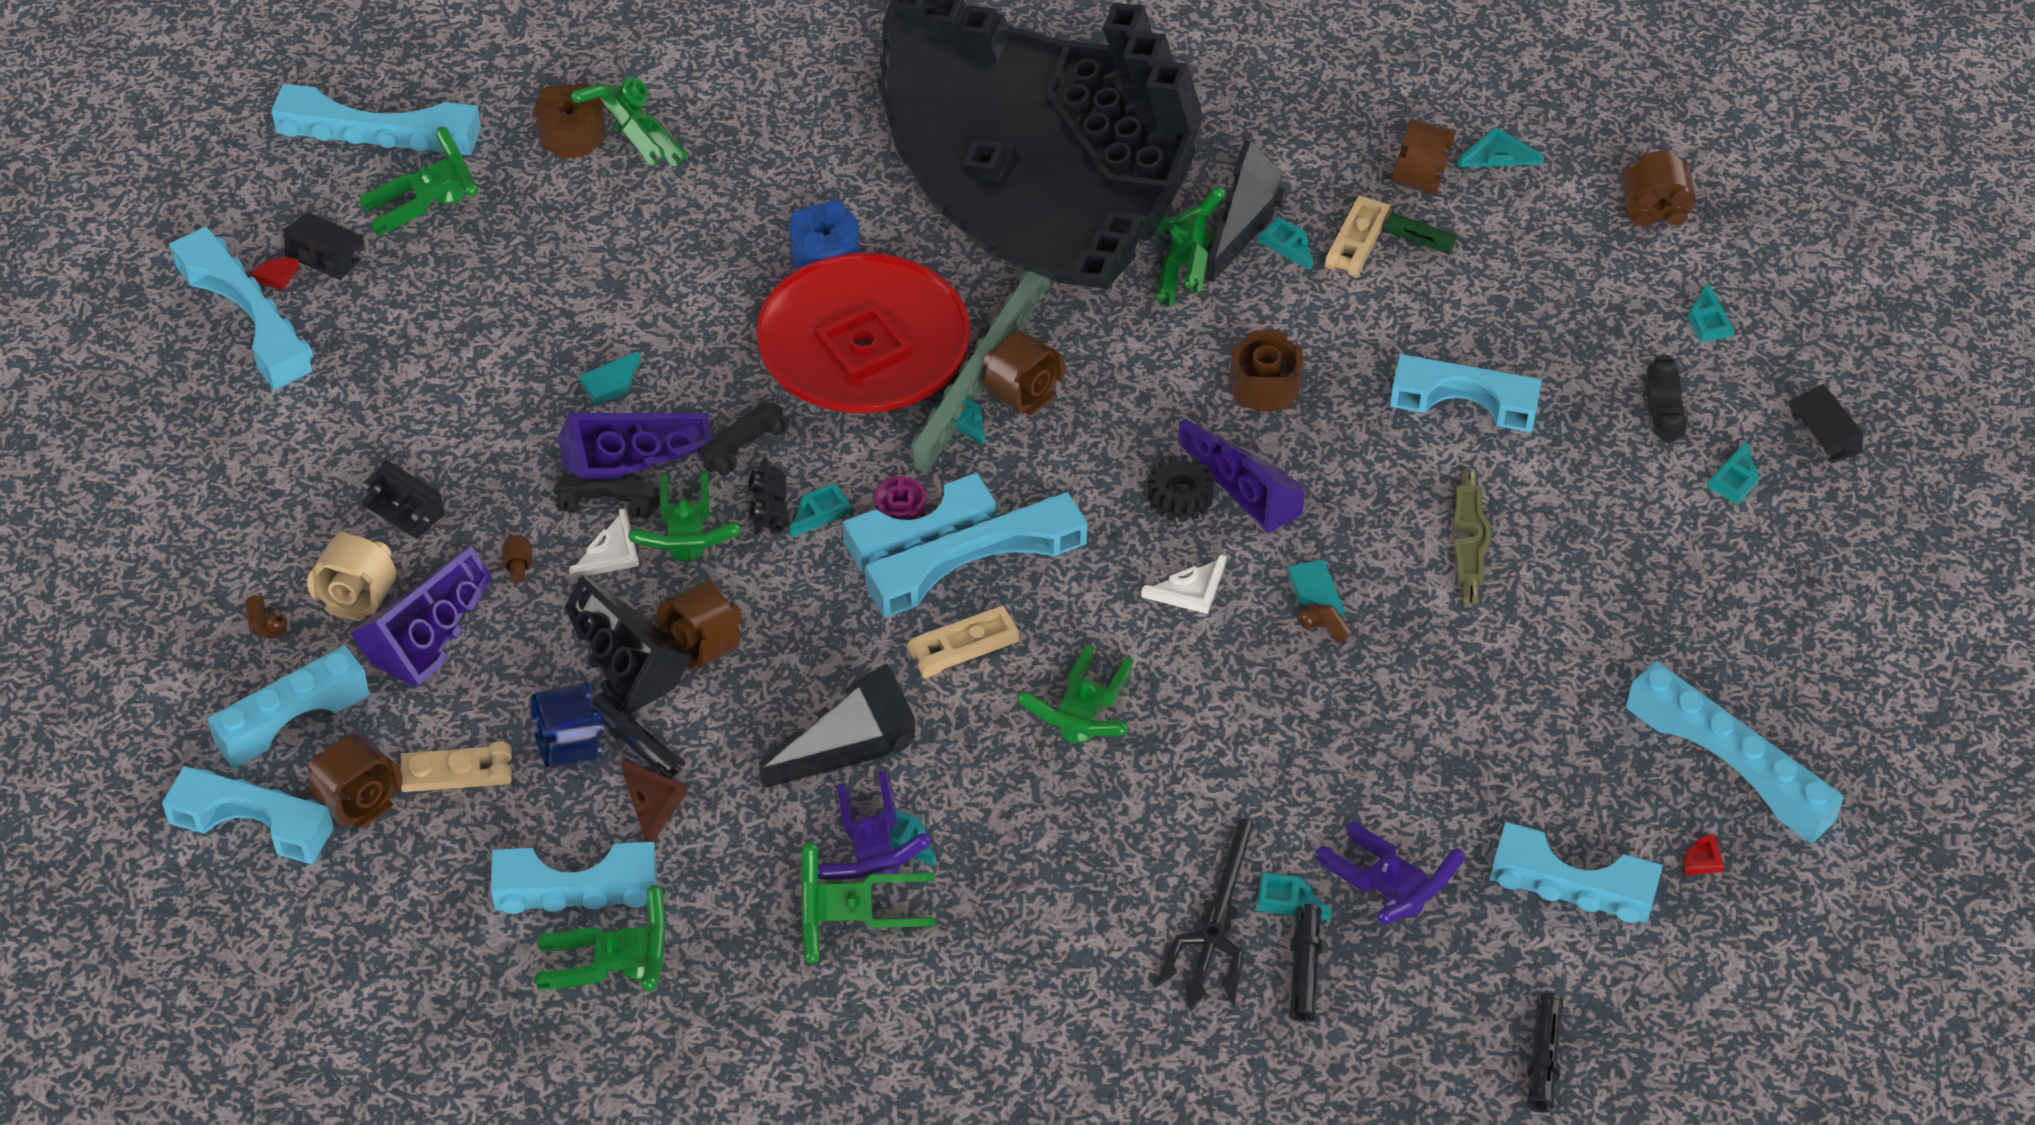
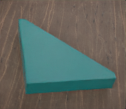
(1499, 150)

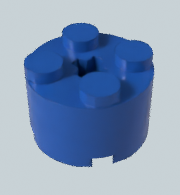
(822, 233)

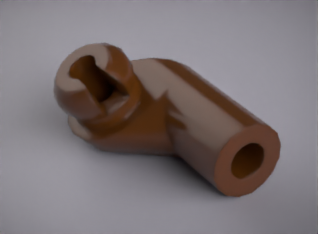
(1327, 617)
(260, 622)

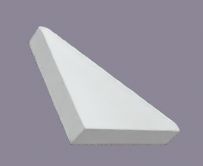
(608, 551)
(1189, 588)

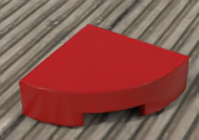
(276, 272)
(1703, 857)

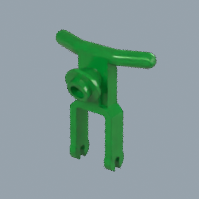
(641, 129)
(442, 181)
(1188, 244)
(684, 522)
(1082, 703)
(845, 901)
(633, 951)

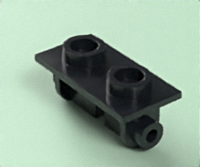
(767, 486)

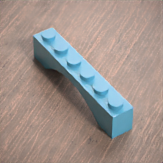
(312, 114)
(207, 265)
(1041, 528)
(1787, 787)

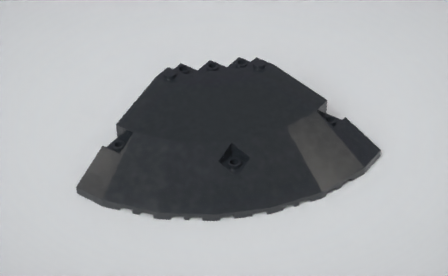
(1081, 125)

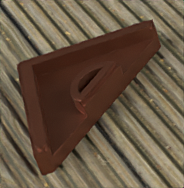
(653, 798)

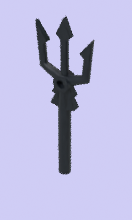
(1214, 926)

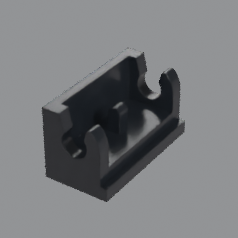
(322, 245)
(1828, 423)
(402, 500)

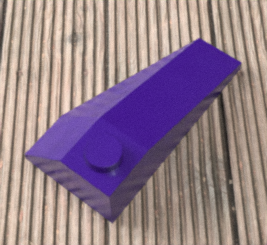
(629, 442)
(1252, 482)
(414, 627)

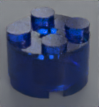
(566, 725)

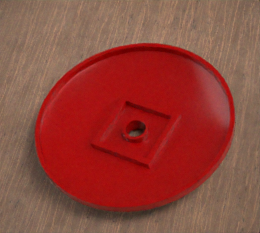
(829, 305)

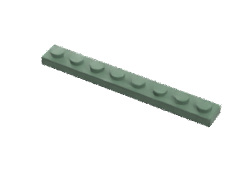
(972, 373)

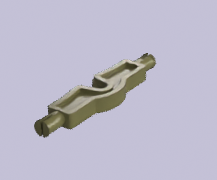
(1470, 551)

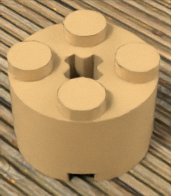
(347, 569)

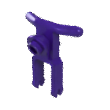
(872, 839)
(1402, 883)

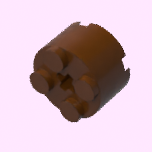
(568, 126)
(1423, 156)
(1658, 189)
(1265, 371)
(1023, 372)
(701, 622)
(358, 772)

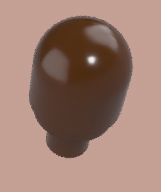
(517, 557)

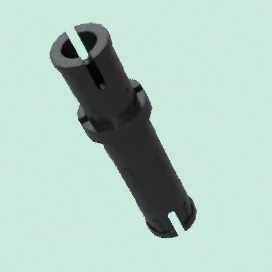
(624, 726)
(1306, 950)
(1543, 1066)

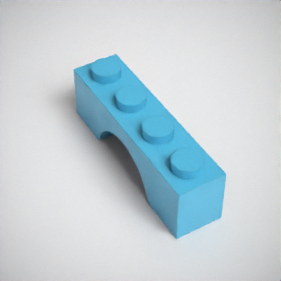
(1506, 396)
(880, 536)
(252, 723)
(205, 799)
(524, 882)
(1620, 889)

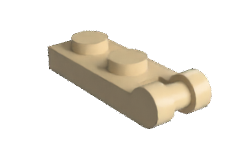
(1358, 235)
(963, 641)
(456, 768)

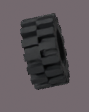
(1180, 472)

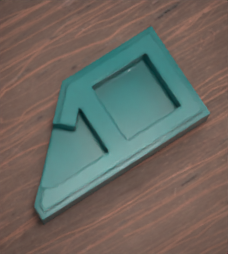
(1736, 476)
(819, 508)

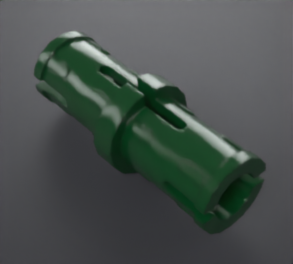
(1420, 233)

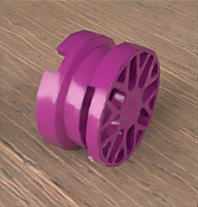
(901, 498)

